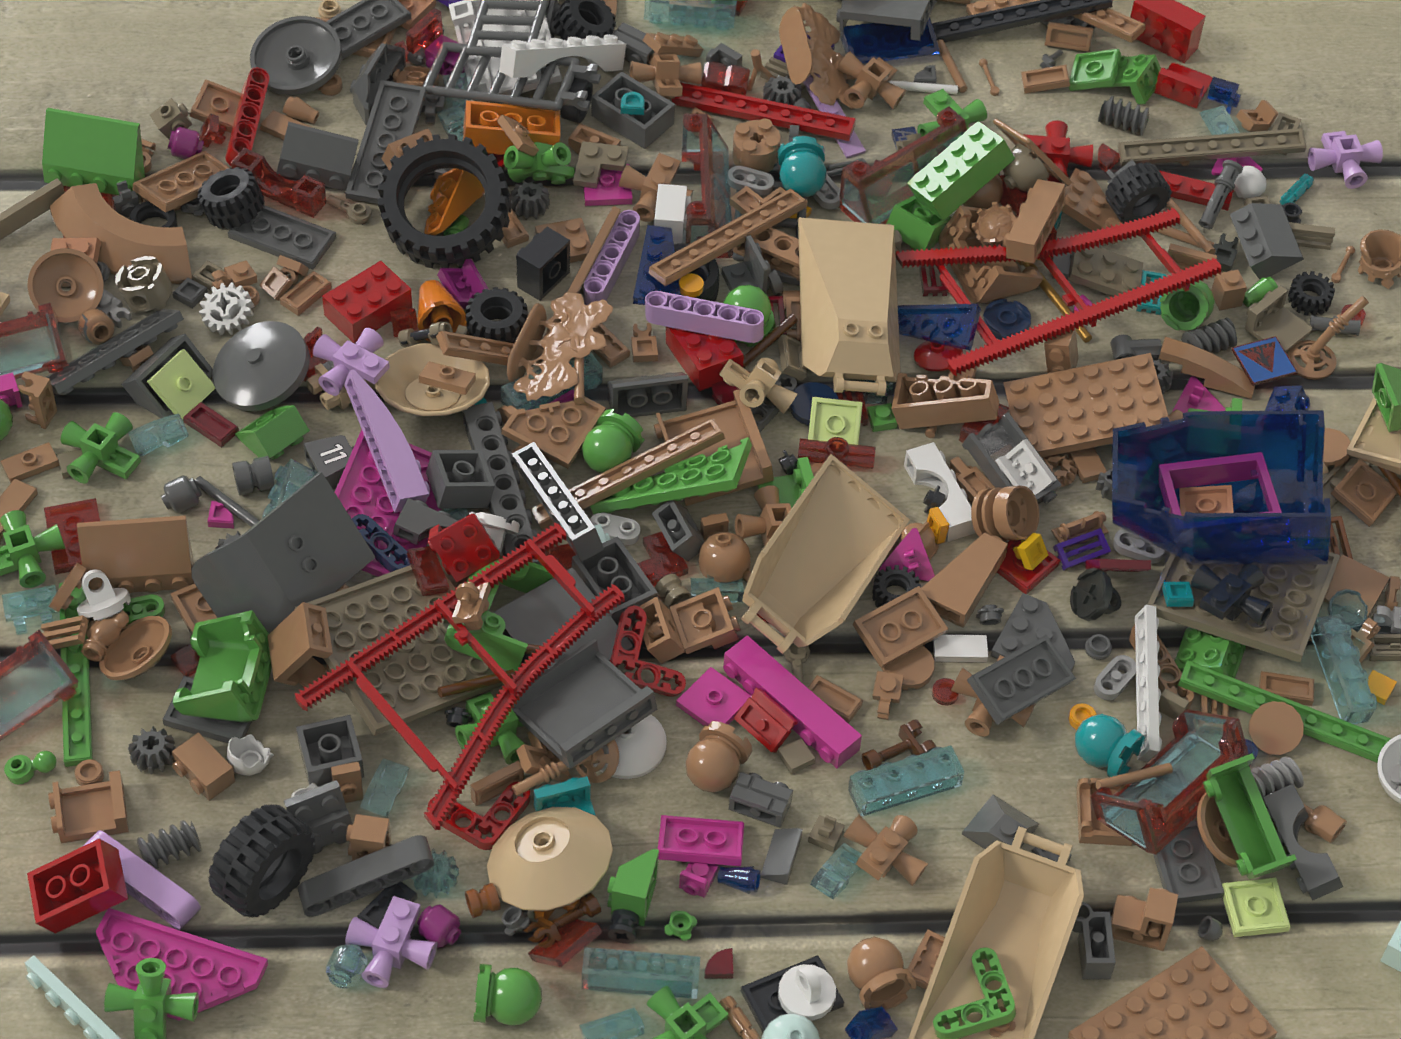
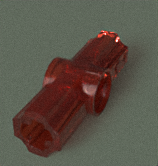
(848, 454)

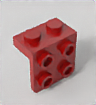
(1182, 84)
(463, 546)

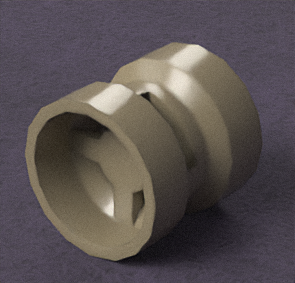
(671, 589)

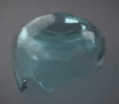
(1350, 605)

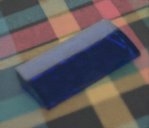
(887, 42)

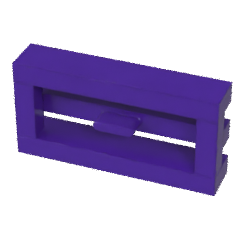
(1069, 564)

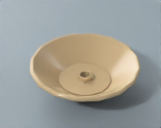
(403, 391)
(550, 858)

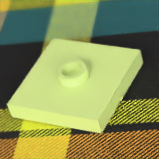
(181, 384)
(835, 419)
(1255, 907)

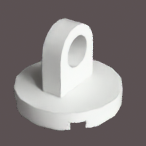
(497, 527)
(103, 601)
(807, 991)

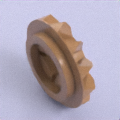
(1068, 470)

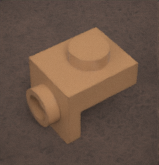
(1258, 119)

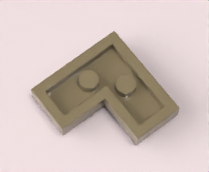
(596, 157)

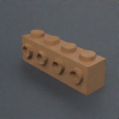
(1034, 221)

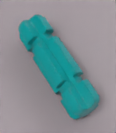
(1297, 189)

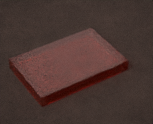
(66, 518)

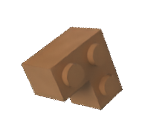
(1142, 921)

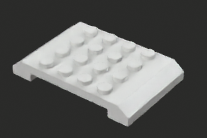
(463, 18)

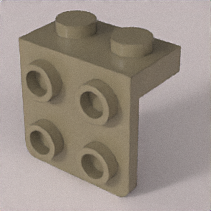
(1272, 319)

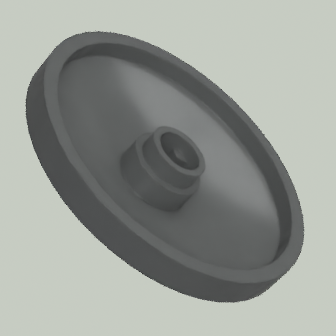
(297, 54)
(261, 366)

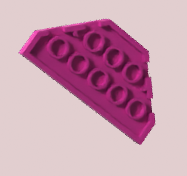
(190, 961)

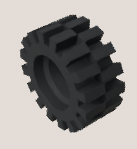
(1309, 303)
(892, 578)

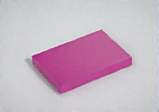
(701, 840)

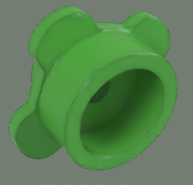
(683, 918)

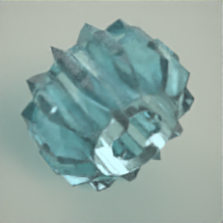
(439, 877)

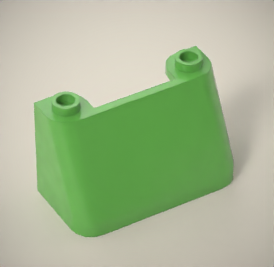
(230, 669)

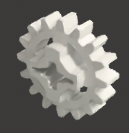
(226, 304)

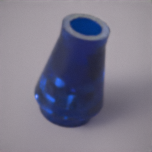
(740, 878)

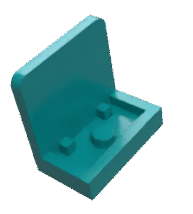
(572, 793)

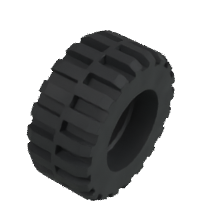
(262, 860)

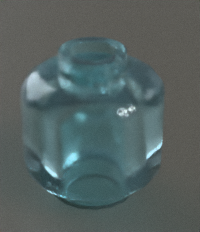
(346, 966)

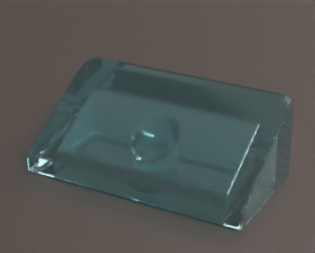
(1219, 121)
(733, 589)
(620, 1025)

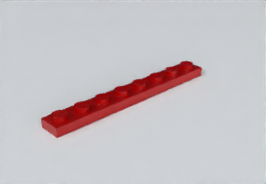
(757, 109)

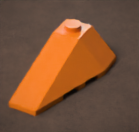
(451, 197)

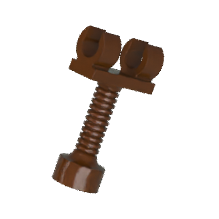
(907, 733)
(588, 906)

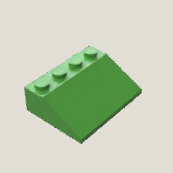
(91, 150)

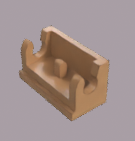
(40, 398)

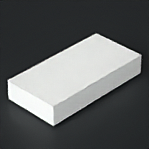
(960, 648)

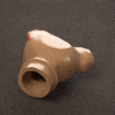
(102, 634)

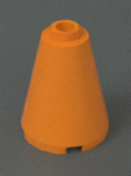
(438, 306)

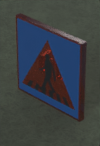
(1264, 361)

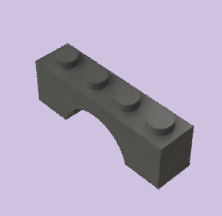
(418, 519)
(1315, 869)

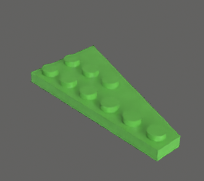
(683, 479)

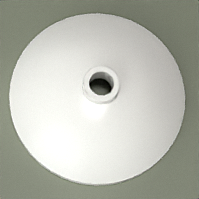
(639, 750)

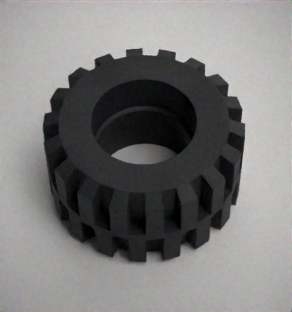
(584, 19)
(1138, 192)
(231, 197)
(496, 305)

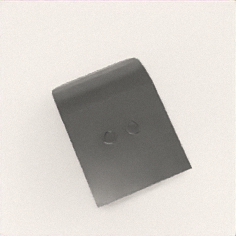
(286, 558)

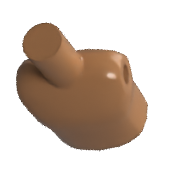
(1324, 822)

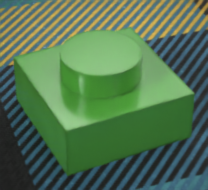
(881, 417)

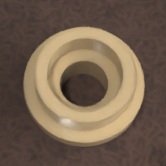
(329, 9)

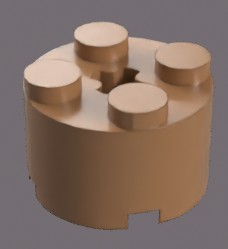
(756, 145)

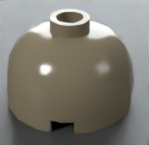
(1024, 170)

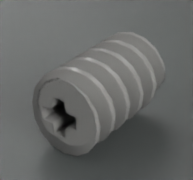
(1277, 776)

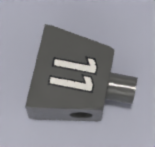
(328, 457)

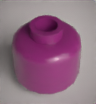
(185, 143)
(439, 925)

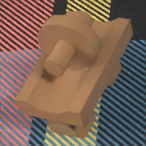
(471, 604)

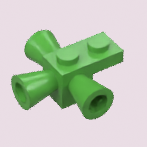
(940, 100)
(545, 165)
(100, 448)
(23, 549)
(506, 737)
(151, 1000)
(688, 1020)

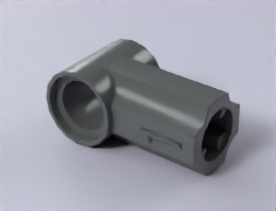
(1124, 347)

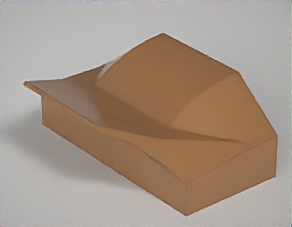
(587, 134)

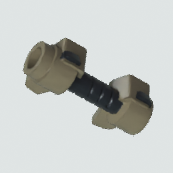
(411, 337)

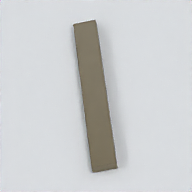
(1212, 146)

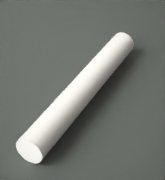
(925, 87)

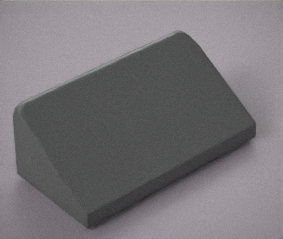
(781, 855)

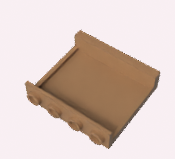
(736, 423)

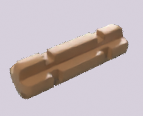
(738, 1019)

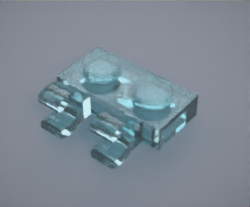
(28, 604)

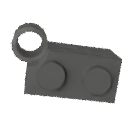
(1095, 943)

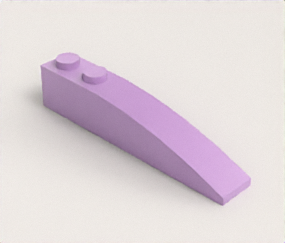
(387, 444)

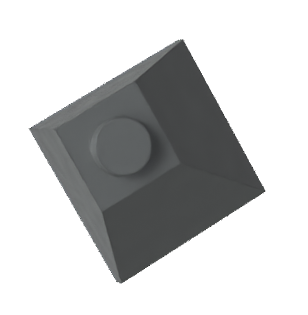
(997, 822)

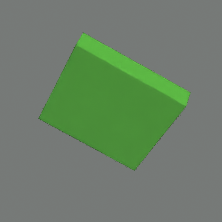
(1094, 69)

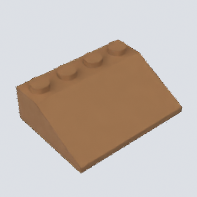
(138, 553)

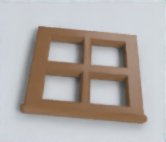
(1018, 138)

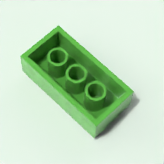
(961, 170)

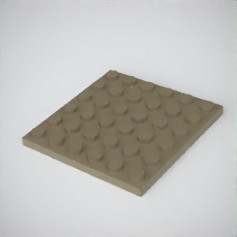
(1293, 590)
(412, 674)

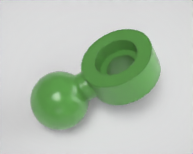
(44, 762)

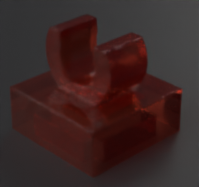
(212, 131)
(403, 319)

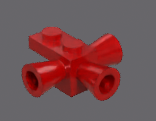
(1058, 148)

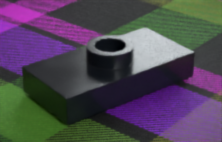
(376, 910)

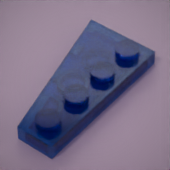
(657, 246)
(940, 323)

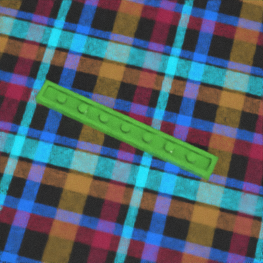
(1250, 698)
(77, 709)

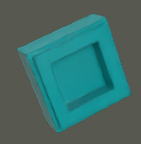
(1178, 594)

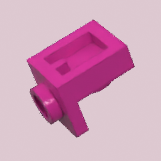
(697, 878)

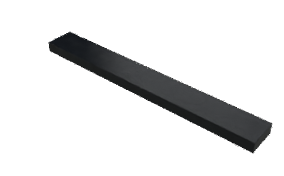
(1013, 17)

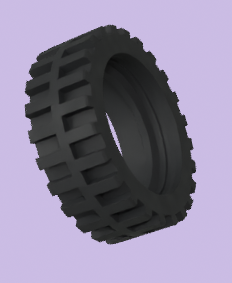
(434, 156)

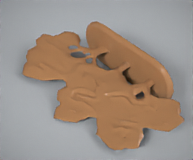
(813, 55)
(565, 341)

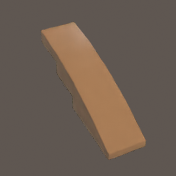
(1200, 363)

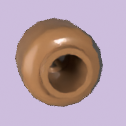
(96, 326)

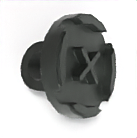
(1093, 595)

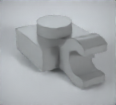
(1390, 618)

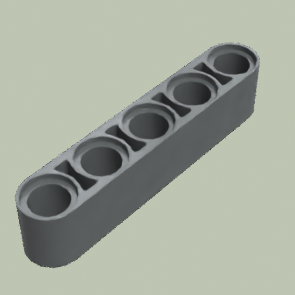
(365, 875)

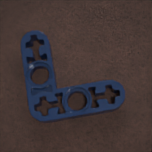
(379, 533)

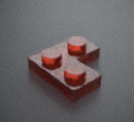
(425, 31)
(662, 559)

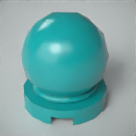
(802, 165)
(1105, 743)

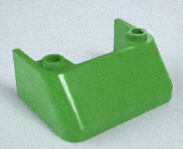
(503, 649)
(1246, 818)

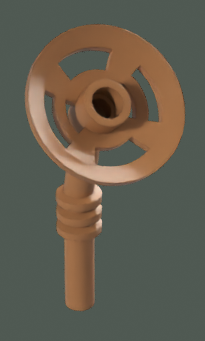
(1314, 348)
(555, 769)

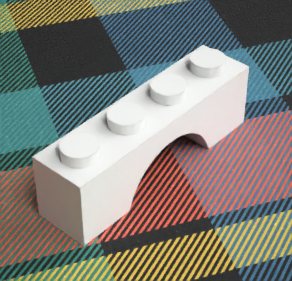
(929, 468)

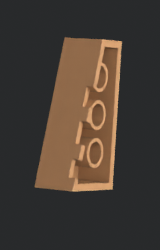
(942, 401)

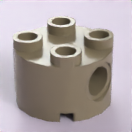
(144, 284)

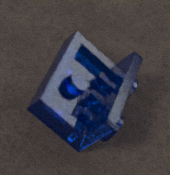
(1288, 399)

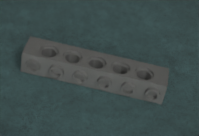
(558, 501)

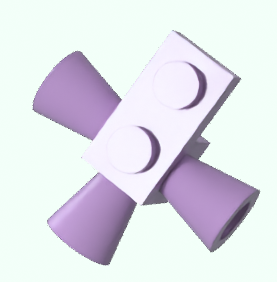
(1344, 155)
(351, 357)
(391, 942)

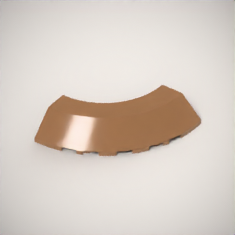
(85, 214)

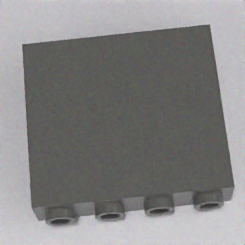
(894, 12)
(546, 609)
(582, 705)

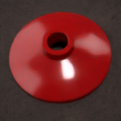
(935, 356)

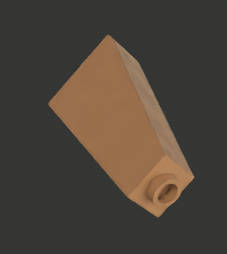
(965, 579)

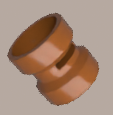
(485, 899)

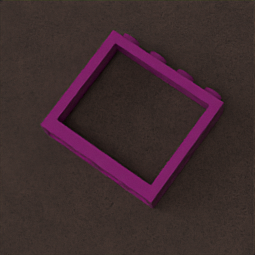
(1213, 472)

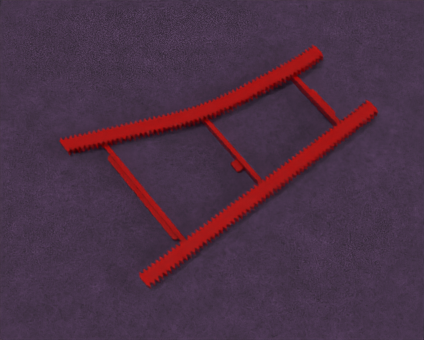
(997, 348)
(514, 687)

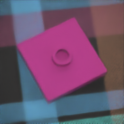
(608, 190)
(712, 699)

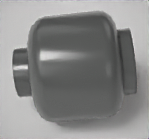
(181, 494)

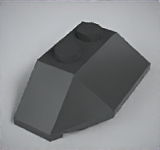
(379, 67)

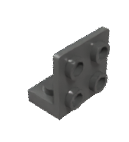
(752, 271)

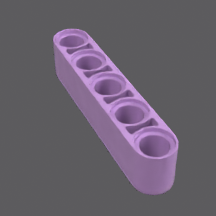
(612, 257)
(704, 316)
(152, 887)

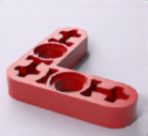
(630, 658)
(488, 823)

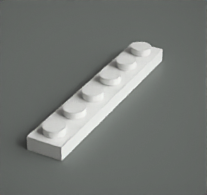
(1147, 681)

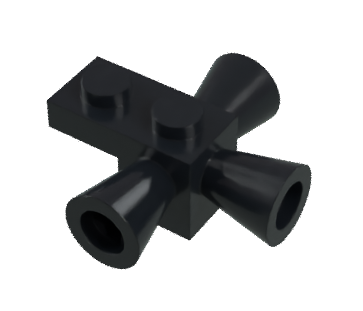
(1231, 594)

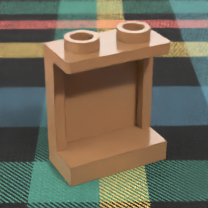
(298, 639)
(88, 809)

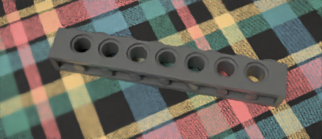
(507, 501)

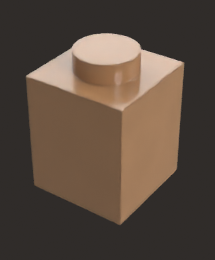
(1229, 290)

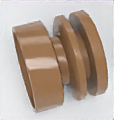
(1005, 512)

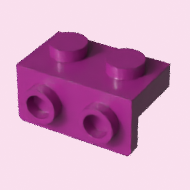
(462, 282)

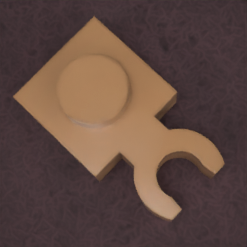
(644, 345)

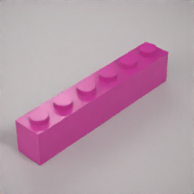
(817, 722)

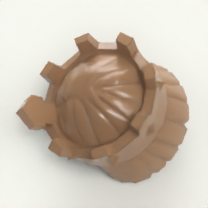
(993, 224)
(1381, 256)

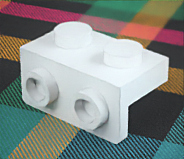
(1026, 468)

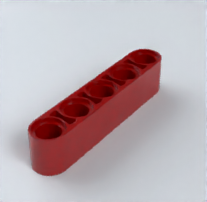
(248, 113)

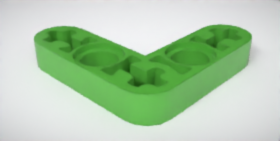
(987, 1007)

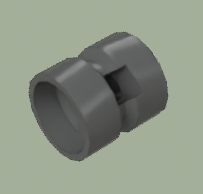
(253, 475)

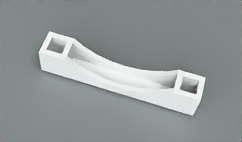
(525, 59)

